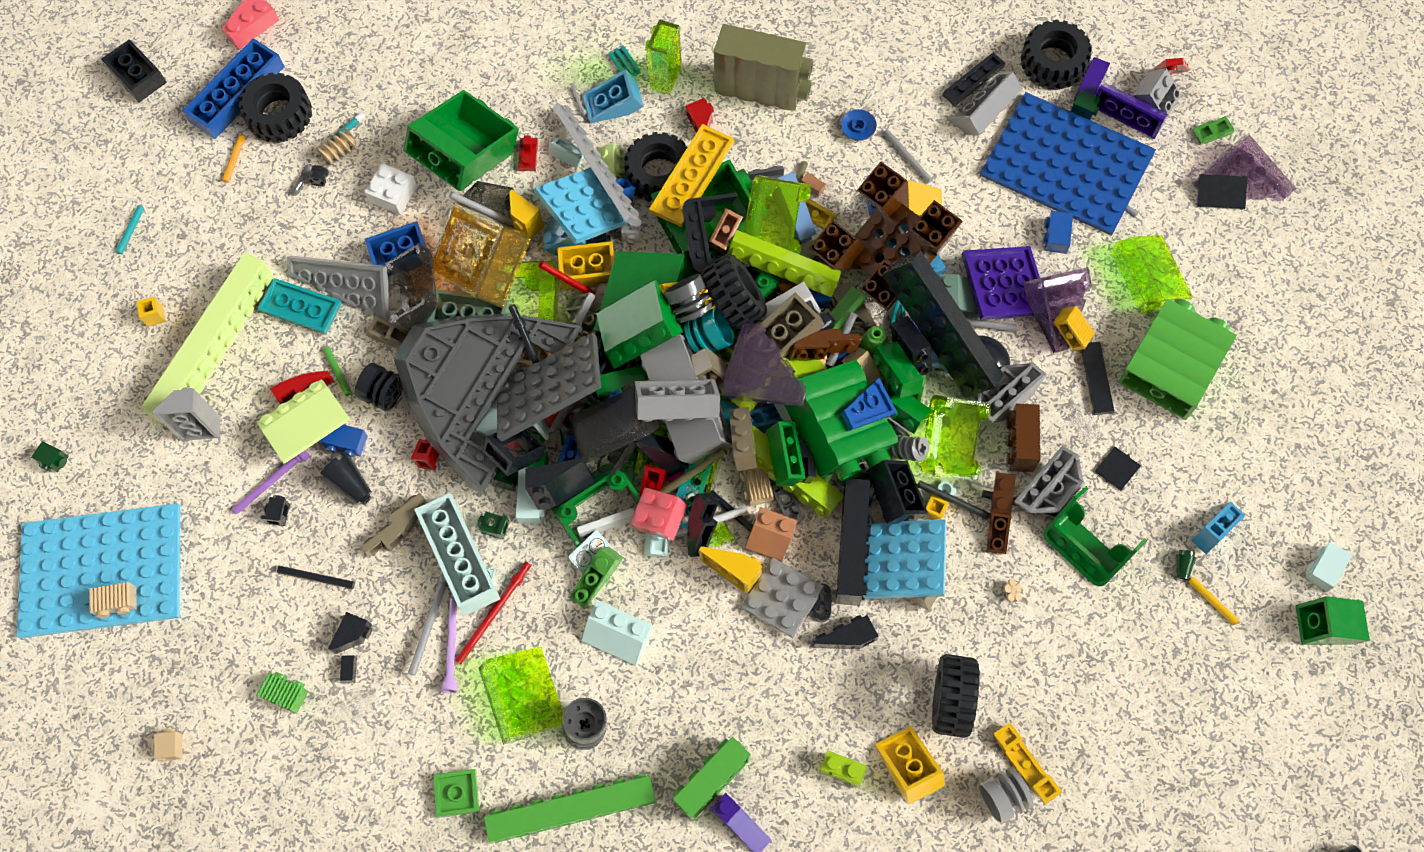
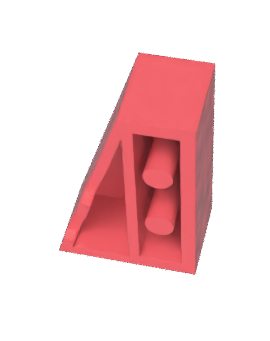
(249, 21)

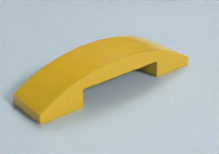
(1025, 764)

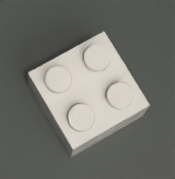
(391, 189)

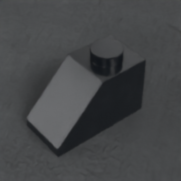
(350, 633)

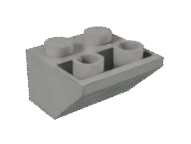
(1158, 90)

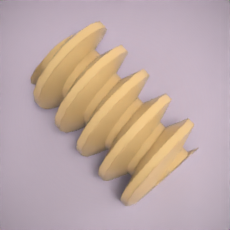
(337, 147)

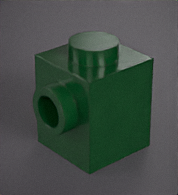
(1086, 105)
(50, 457)

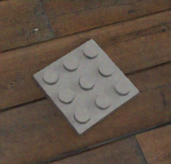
(782, 597)

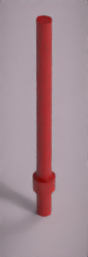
(516, 580)

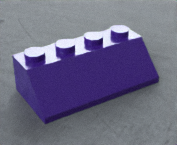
(1130, 110)

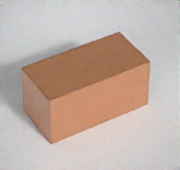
(817, 186)

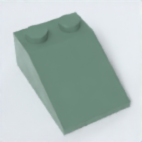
(961, 292)

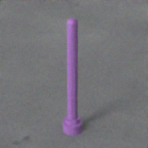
(269, 481)

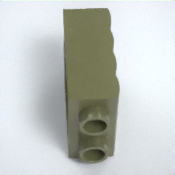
(761, 67)

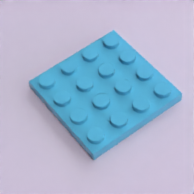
(580, 205)
(906, 559)

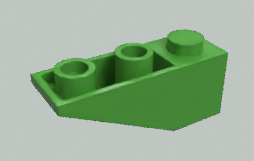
(596, 576)

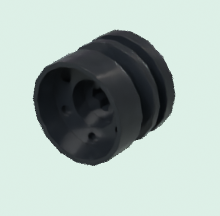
(378, 387)

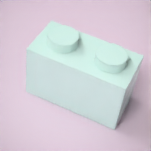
(1328, 566)

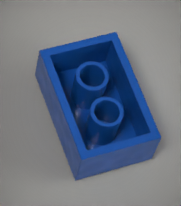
(394, 242)

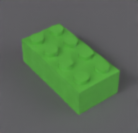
(712, 778)

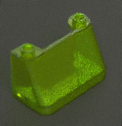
(775, 210)
(953, 437)

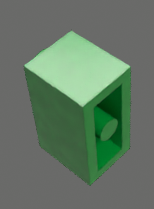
(910, 412)

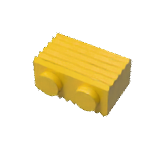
(1074, 328)

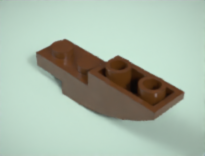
(820, 343)
(1000, 513)

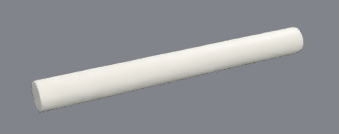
(720, 517)

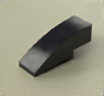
(701, 522)

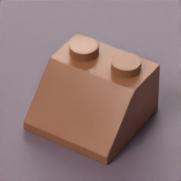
(771, 534)

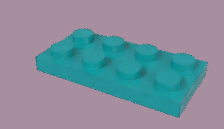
(299, 306)

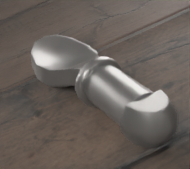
(301, 180)

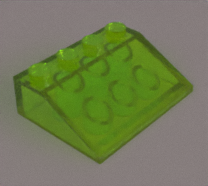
(1150, 272)
(521, 694)

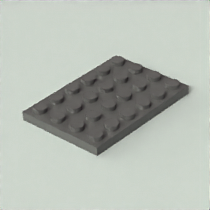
(548, 386)

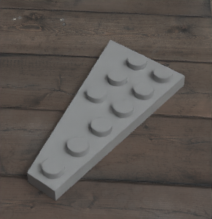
(348, 281)

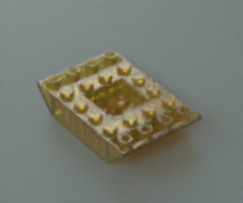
(491, 257)

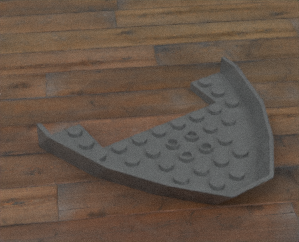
(456, 371)

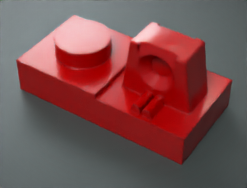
(527, 153)

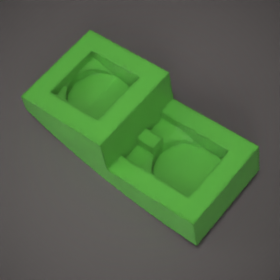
(1212, 131)

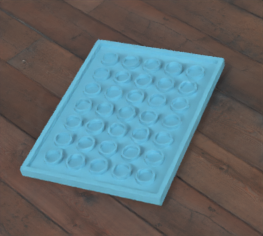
(97, 550)

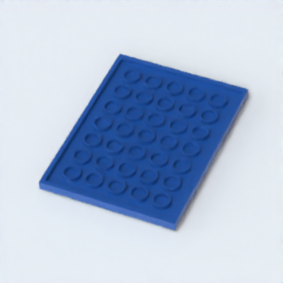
(1068, 163)

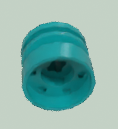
(709, 332)

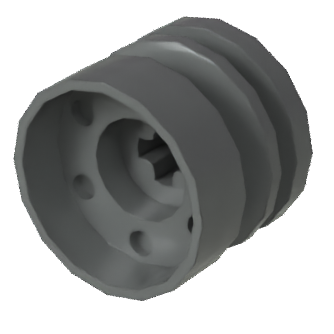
(690, 301)
(583, 712)

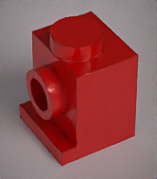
(425, 455)

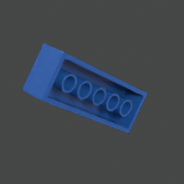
(219, 100)

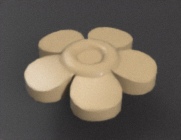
(1012, 590)

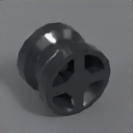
(318, 176)

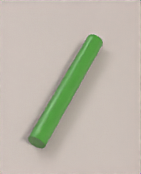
(337, 371)

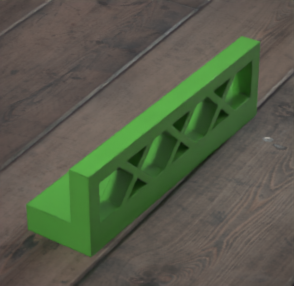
(850, 303)

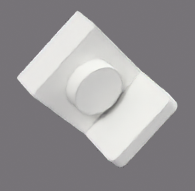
(630, 235)

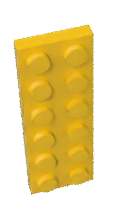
(692, 173)

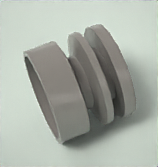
(1008, 794)

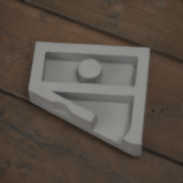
(578, 307)

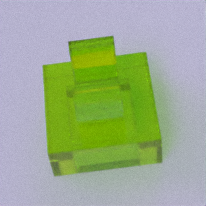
(723, 534)

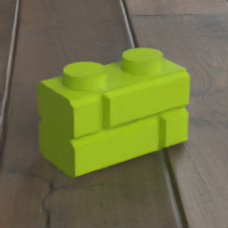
(843, 769)

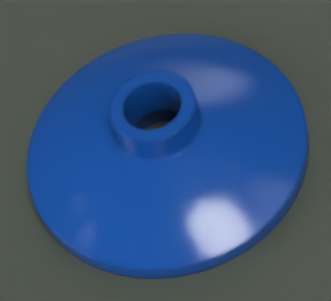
(861, 119)

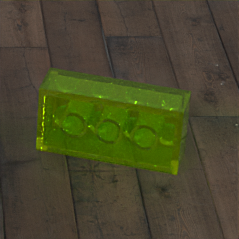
(663, 56)

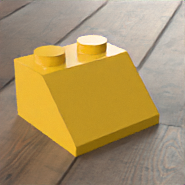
(525, 215)

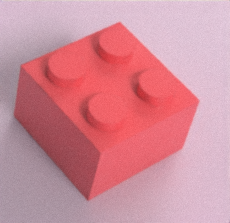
(658, 514)

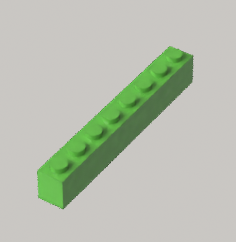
(570, 809)

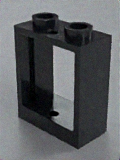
(913, 344)
(505, 460)

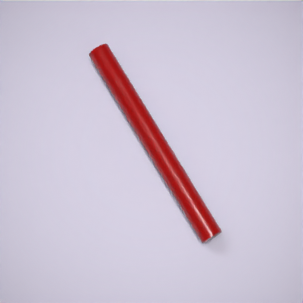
(565, 278)

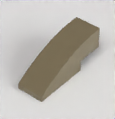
(386, 333)

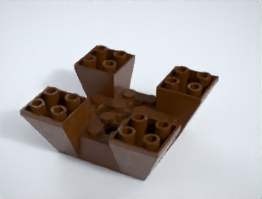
(891, 220)

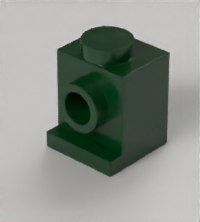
(496, 530)

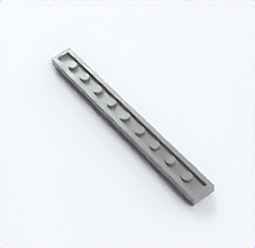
(598, 166)

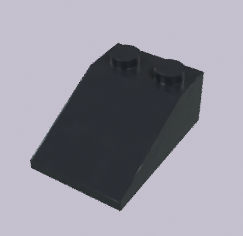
(557, 482)

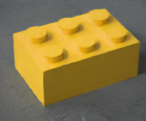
(586, 263)

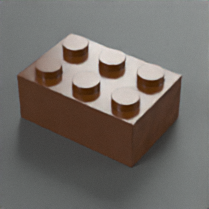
(1023, 437)

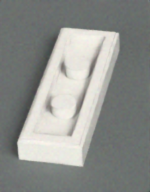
(606, 523)

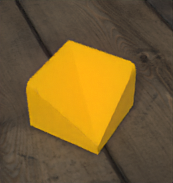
(936, 508)

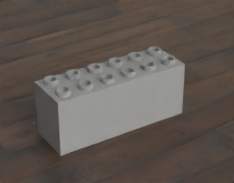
(694, 438)

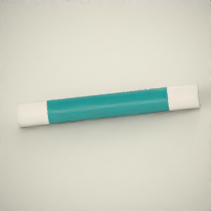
(350, 125)

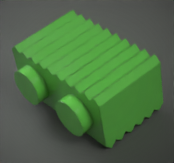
(282, 692)

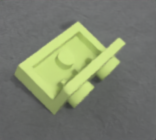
(614, 158)

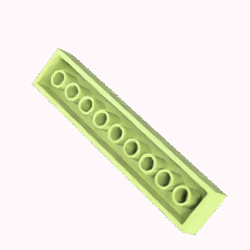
(213, 331)

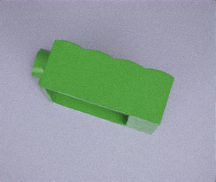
(1178, 357)

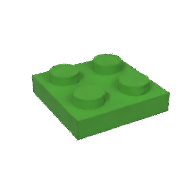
(456, 793)

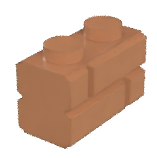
(724, 231)

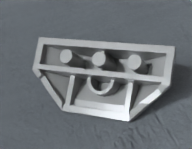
(1015, 387)
(1053, 484)

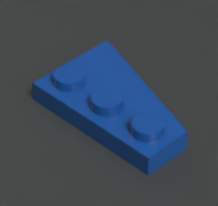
(869, 407)

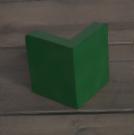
(506, 482)

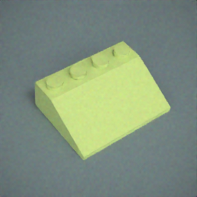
(302, 421)

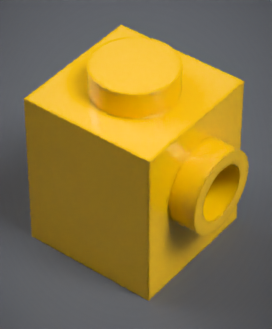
(151, 311)

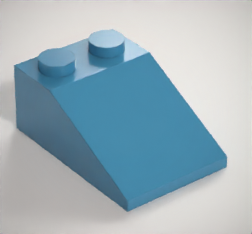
(613, 98)
(556, 237)

